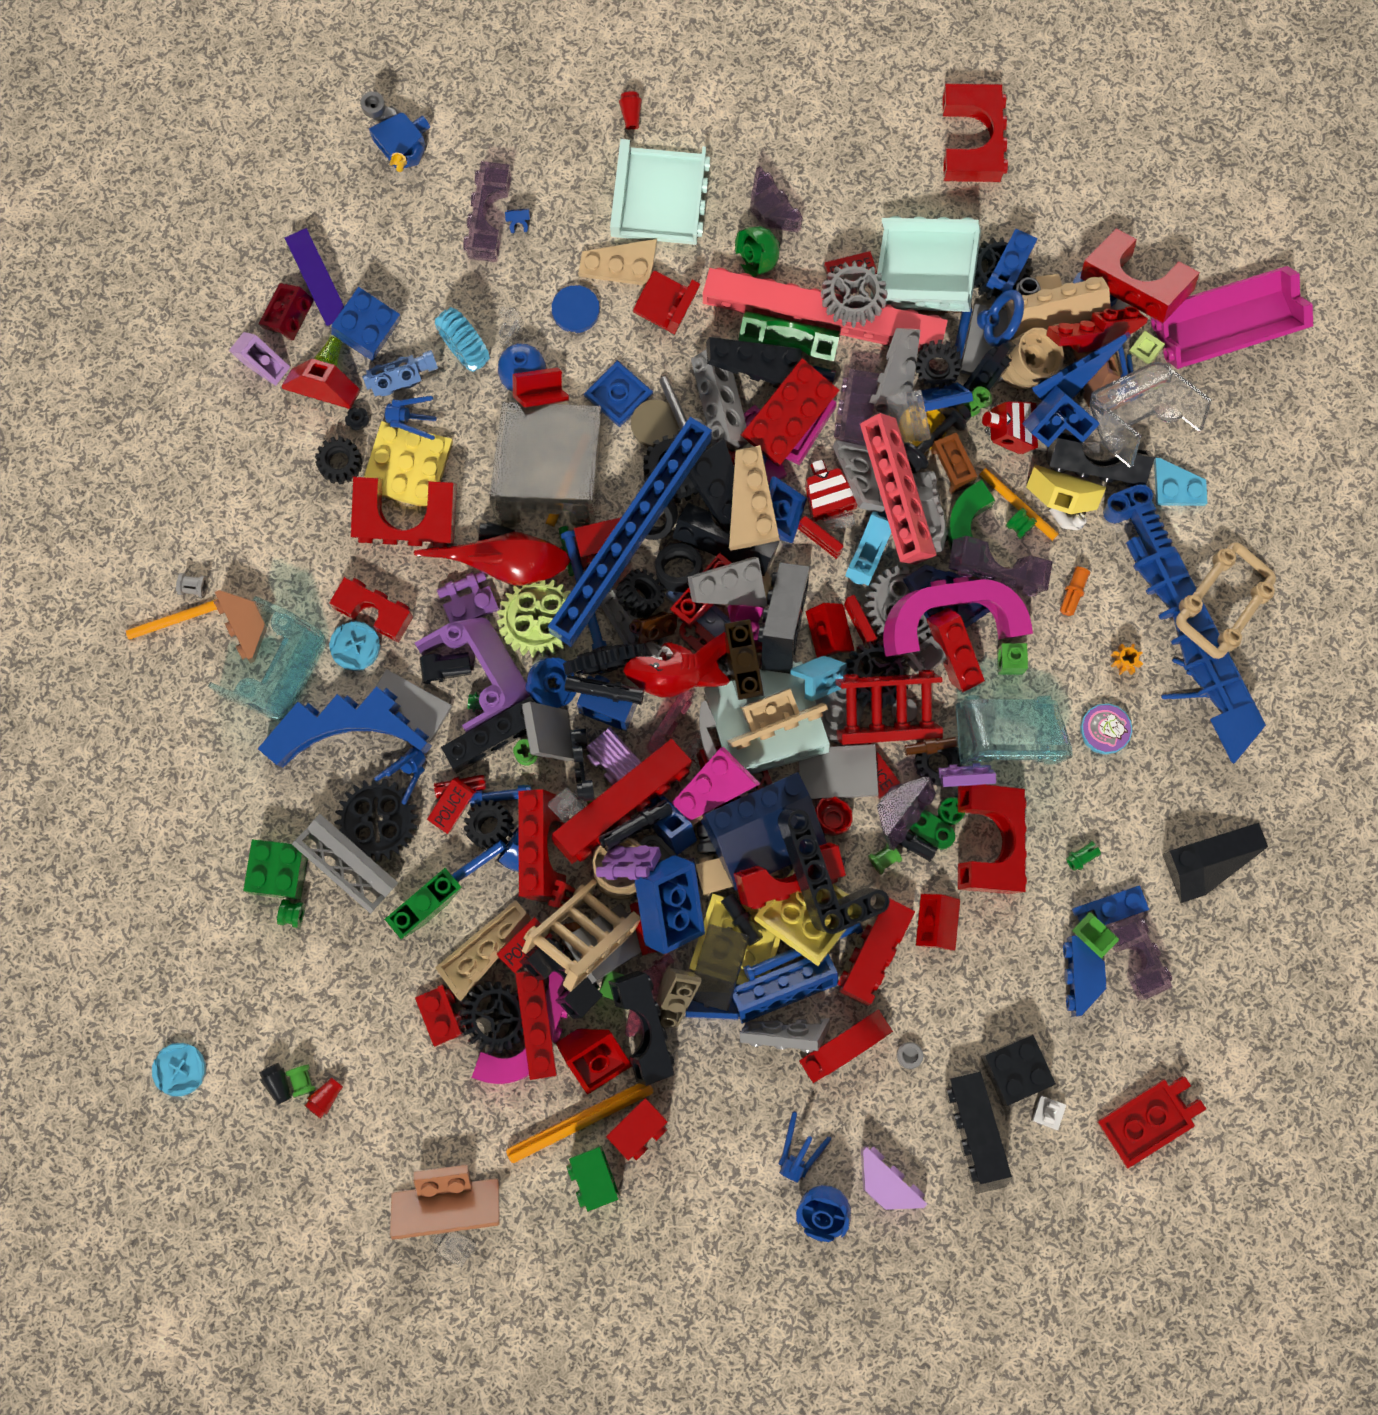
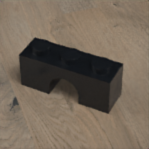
(577, 1001)

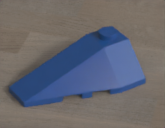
(1078, 374)

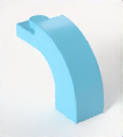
(869, 549)

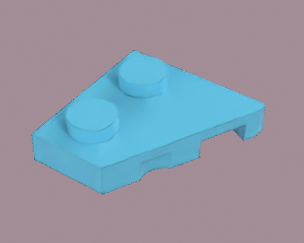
(1178, 486)

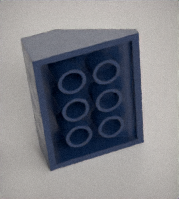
(748, 828)

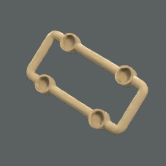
(1192, 604)

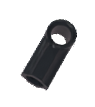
(440, 667)

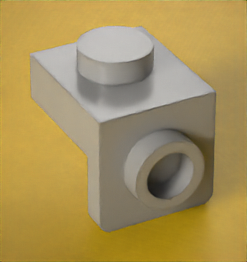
(928, 657)

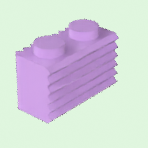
(612, 756)

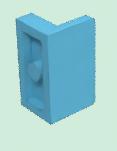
(820, 676)

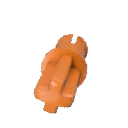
(1074, 591)

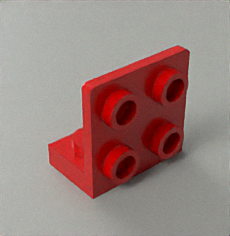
(665, 301)

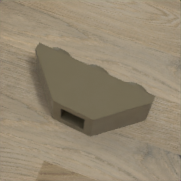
(675, 995)

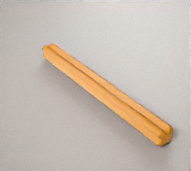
(578, 1121)

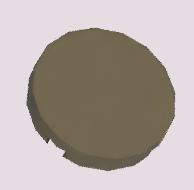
(653, 421)

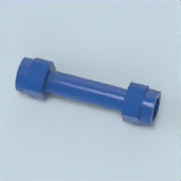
(497, 795)

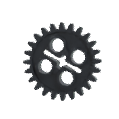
(603, 659)
(401, 817)

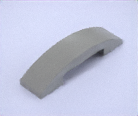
(706, 724)

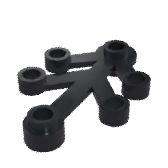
(579, 742)

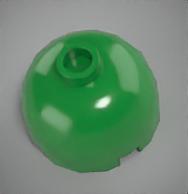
(757, 246)

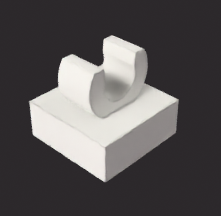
(1048, 1112)

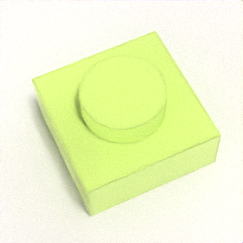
(1147, 347)

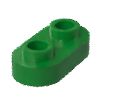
(930, 831)

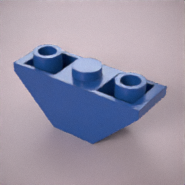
(1084, 975)

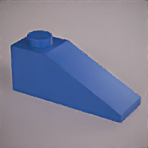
(674, 829)

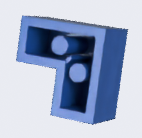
(1056, 414)

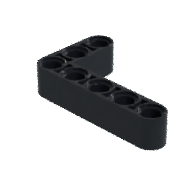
(821, 880)

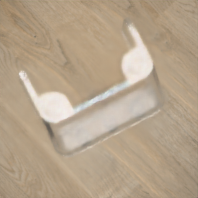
(1138, 395)

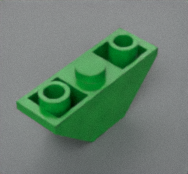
(424, 904)

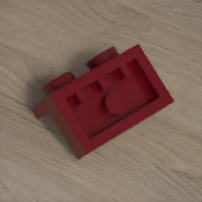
(286, 310)

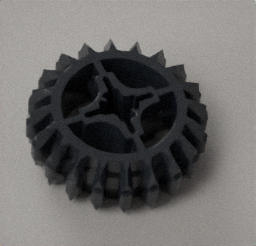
(992, 252)
(872, 666)
(495, 1006)

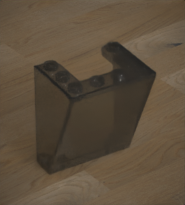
(547, 462)

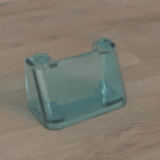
(1011, 730)

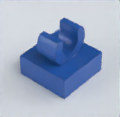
(518, 216)

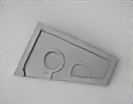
(901, 365)
(860, 475)
(730, 584)
(795, 1035)

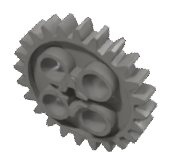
(884, 598)

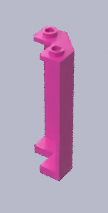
(1234, 317)

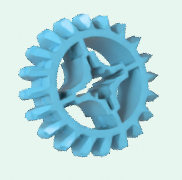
(462, 339)

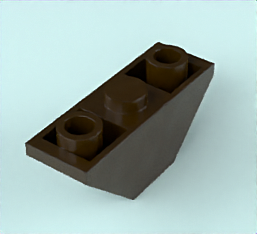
(743, 659)

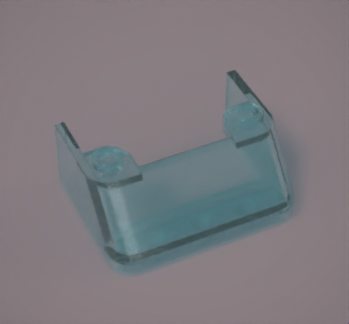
(288, 670)

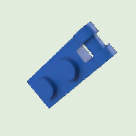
(1012, 261)
(1115, 906)

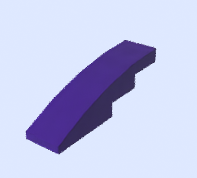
(315, 275)

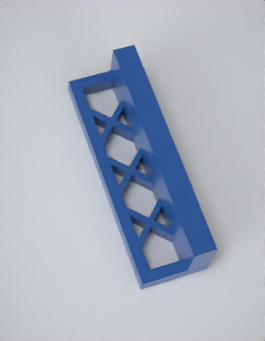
(783, 987)

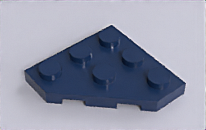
(925, 574)

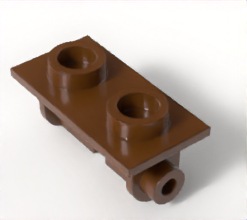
(654, 627)

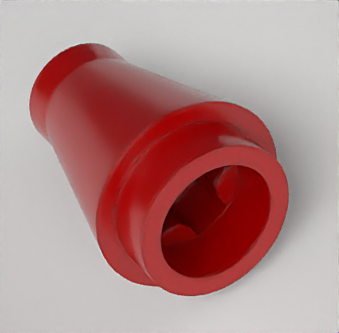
(630, 107)
(323, 1098)

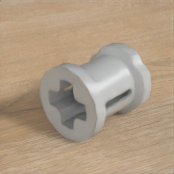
(191, 585)

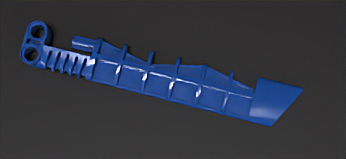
(1170, 580)

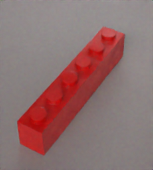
(622, 801)

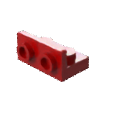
(440, 1015)

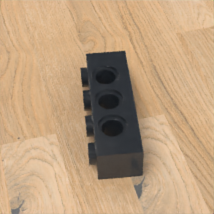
(486, 738)

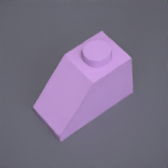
(259, 357)

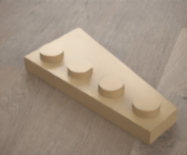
(752, 507)
(476, 955)

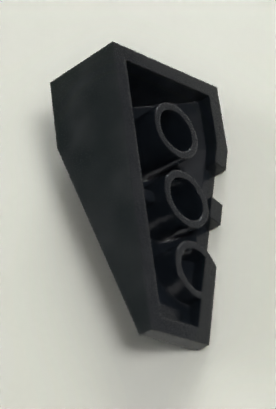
(1209, 862)

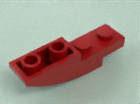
(1101, 330)

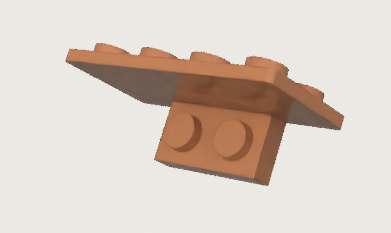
(444, 1203)

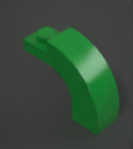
(968, 505)

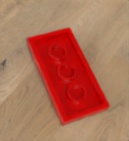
(790, 412)

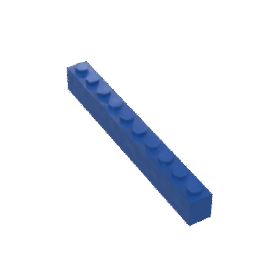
(630, 532)

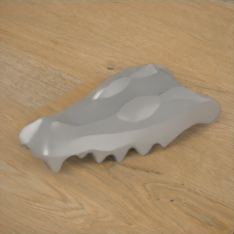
(927, 489)

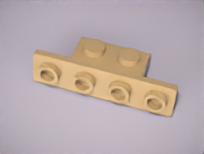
(773, 714)

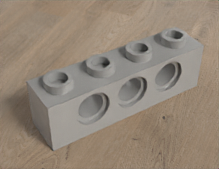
(720, 402)

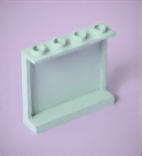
(659, 194)
(929, 262)
(785, 746)

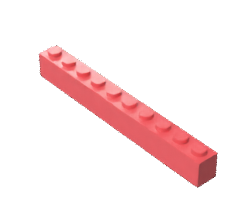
(790, 302)

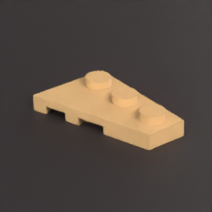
(620, 263)

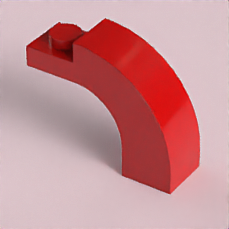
(846, 1046)

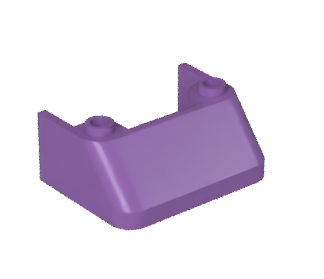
(507, 682)

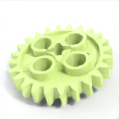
(533, 638)

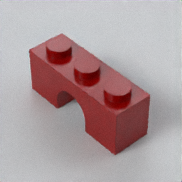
(353, 597)
(961, 660)

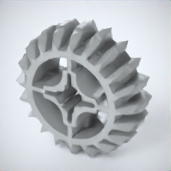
(850, 281)

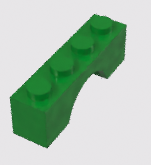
(813, 340)

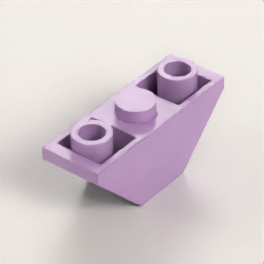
(886, 1183)

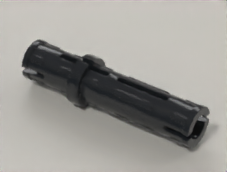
(613, 691)
(644, 820)

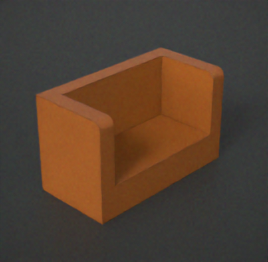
(955, 462)

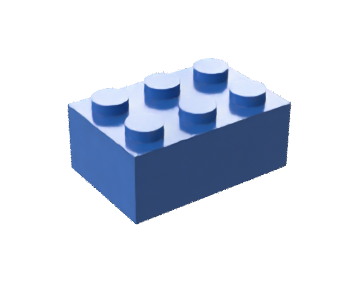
(670, 905)

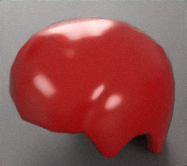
(834, 816)

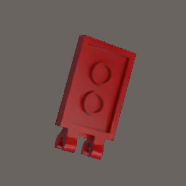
(1150, 1120)

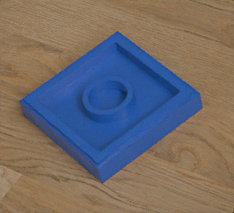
(618, 393)
(948, 396)

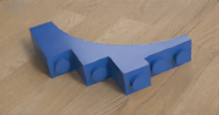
(304, 727)

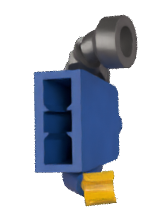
(395, 133)

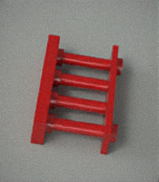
(877, 730)

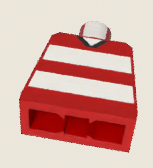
(1007, 427)
(828, 492)

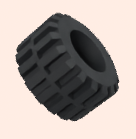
(653, 457)

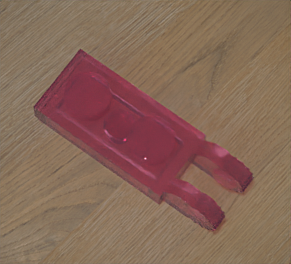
(669, 724)

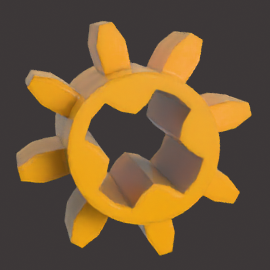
(1126, 665)

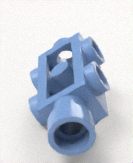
(398, 377)

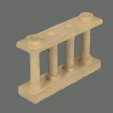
(591, 956)

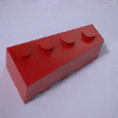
(875, 953)

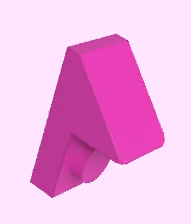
(742, 612)

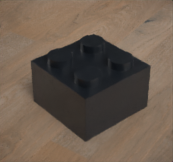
(1018, 1070)

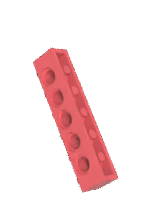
(898, 489)

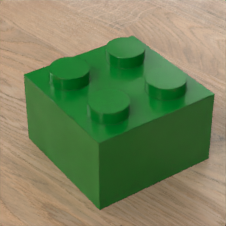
(275, 870)
(593, 1179)

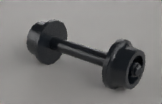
(955, 416)

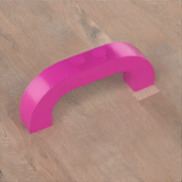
(1004, 604)
(513, 1069)

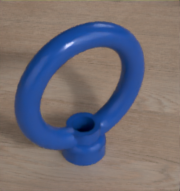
(984, 323)

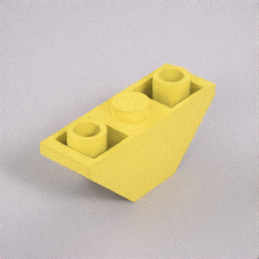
(1064, 491)

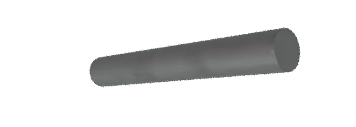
(673, 401)

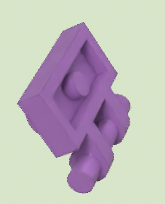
(473, 605)
(967, 775)
(629, 862)

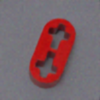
(691, 641)

